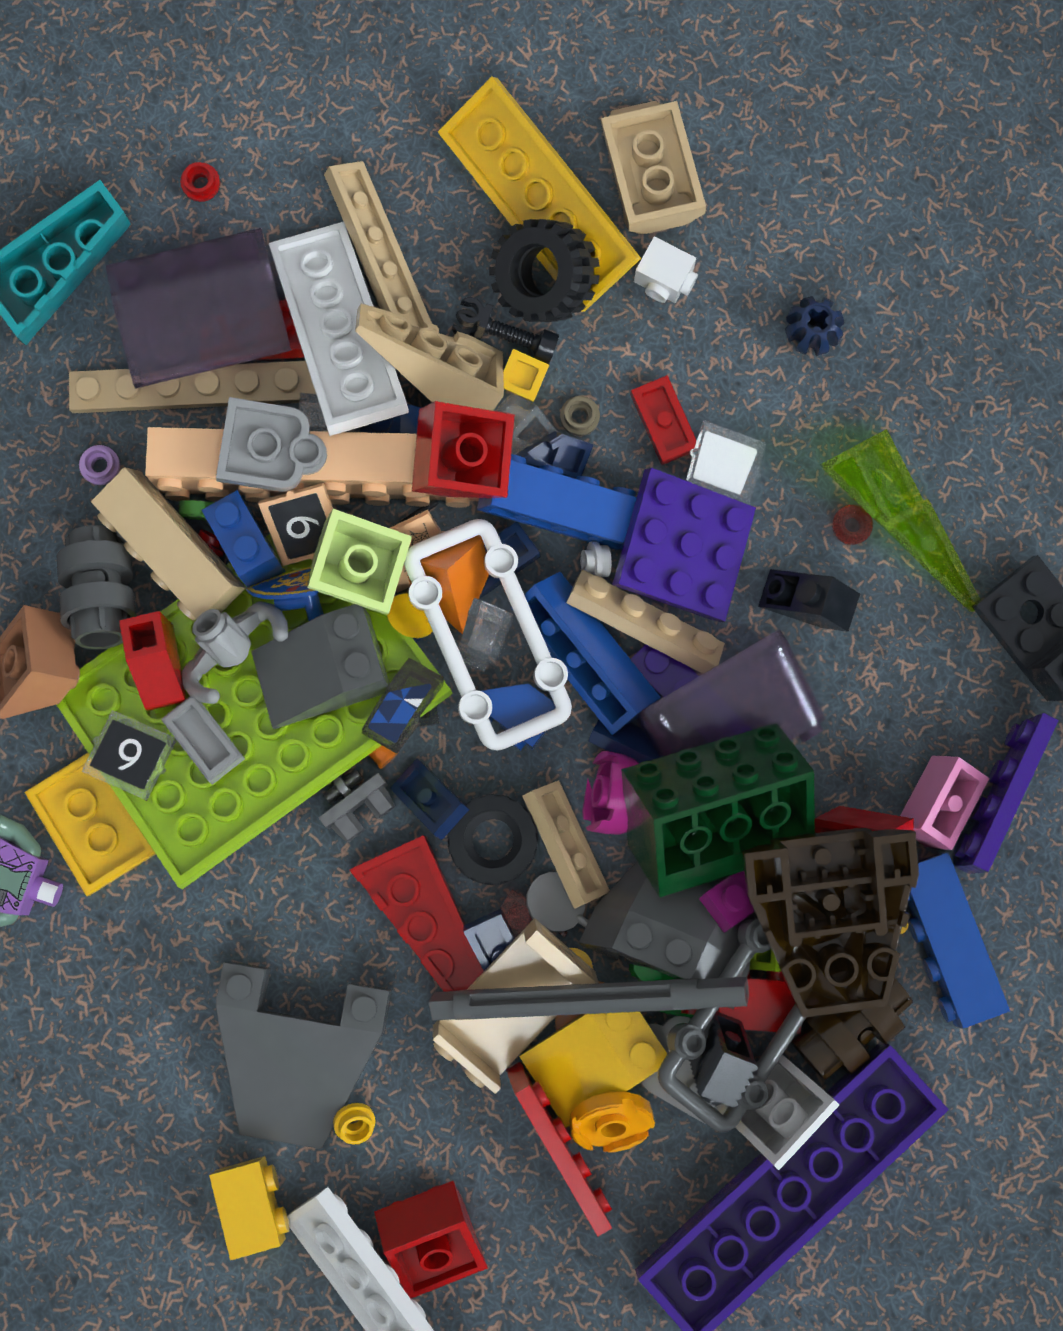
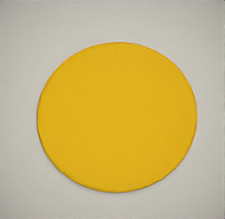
(407, 618)

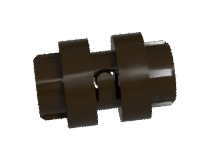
(840, 1037)

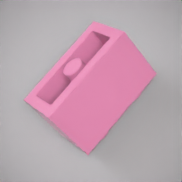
(944, 800)

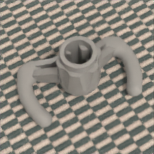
(226, 643)

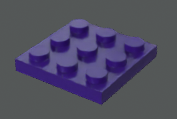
(684, 545)

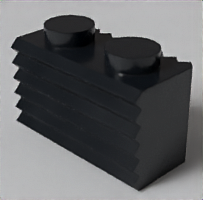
(725, 1063)

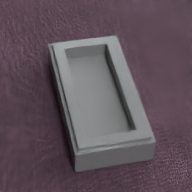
(203, 739)

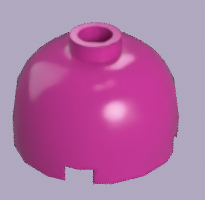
(605, 802)

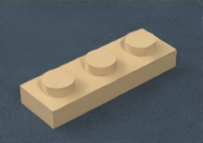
(566, 844)

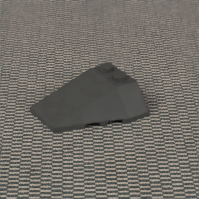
(662, 933)

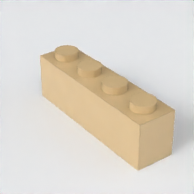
(166, 544)

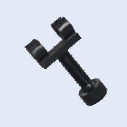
(541, 344)

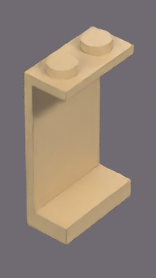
(494, 1043)

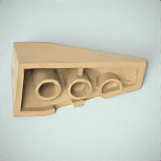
(438, 365)

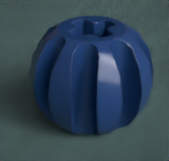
(817, 337)

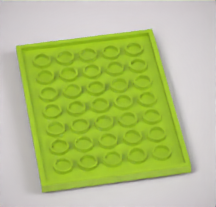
(202, 823)

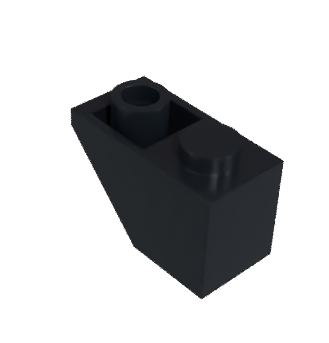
(810, 599)

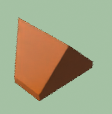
(461, 577)

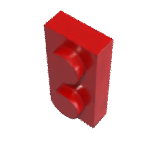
(664, 419)

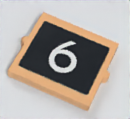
(296, 521)

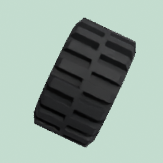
(515, 263)

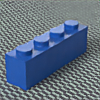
(564, 504)
(591, 655)
(953, 945)

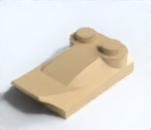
(653, 167)

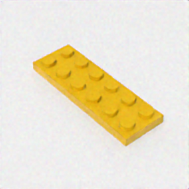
(532, 180)

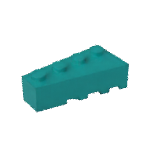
(55, 257)

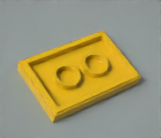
(89, 826)

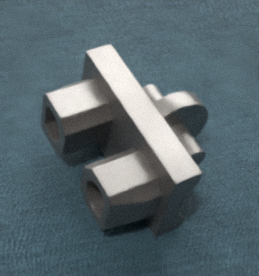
(371, 793)

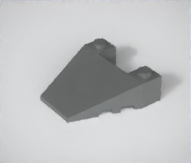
(291, 1069)

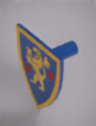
(290, 592)

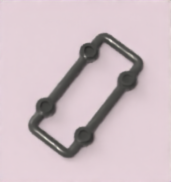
(688, 1042)

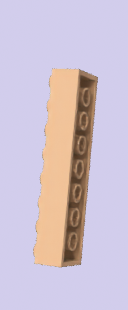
(355, 467)

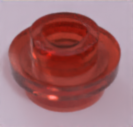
(855, 512)

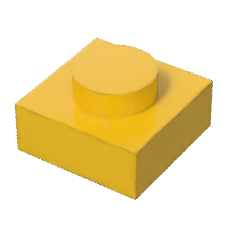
(524, 375)

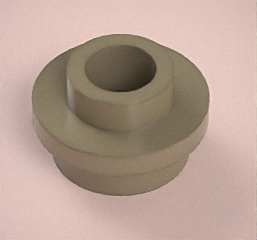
(579, 403)

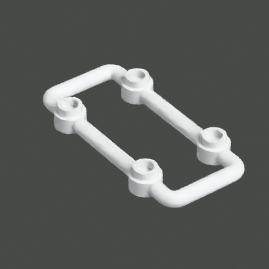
(476, 705)

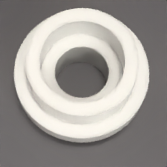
(596, 559)

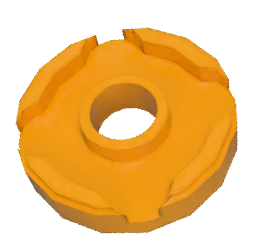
(612, 1121)

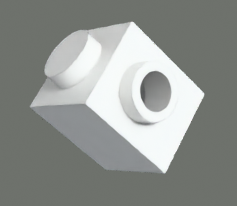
(665, 271)

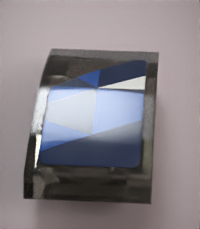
(402, 704)

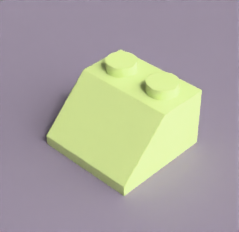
(358, 561)

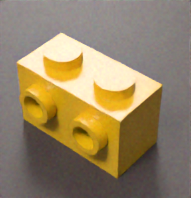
(249, 1207)

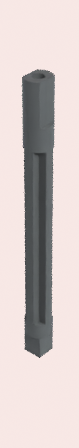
(590, 998)

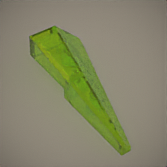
(884, 488)

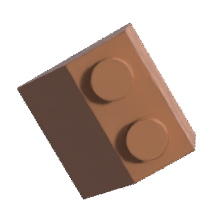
(35, 662)

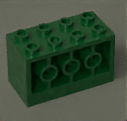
(712, 802)

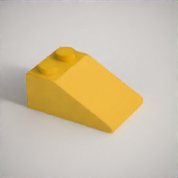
(594, 1058)

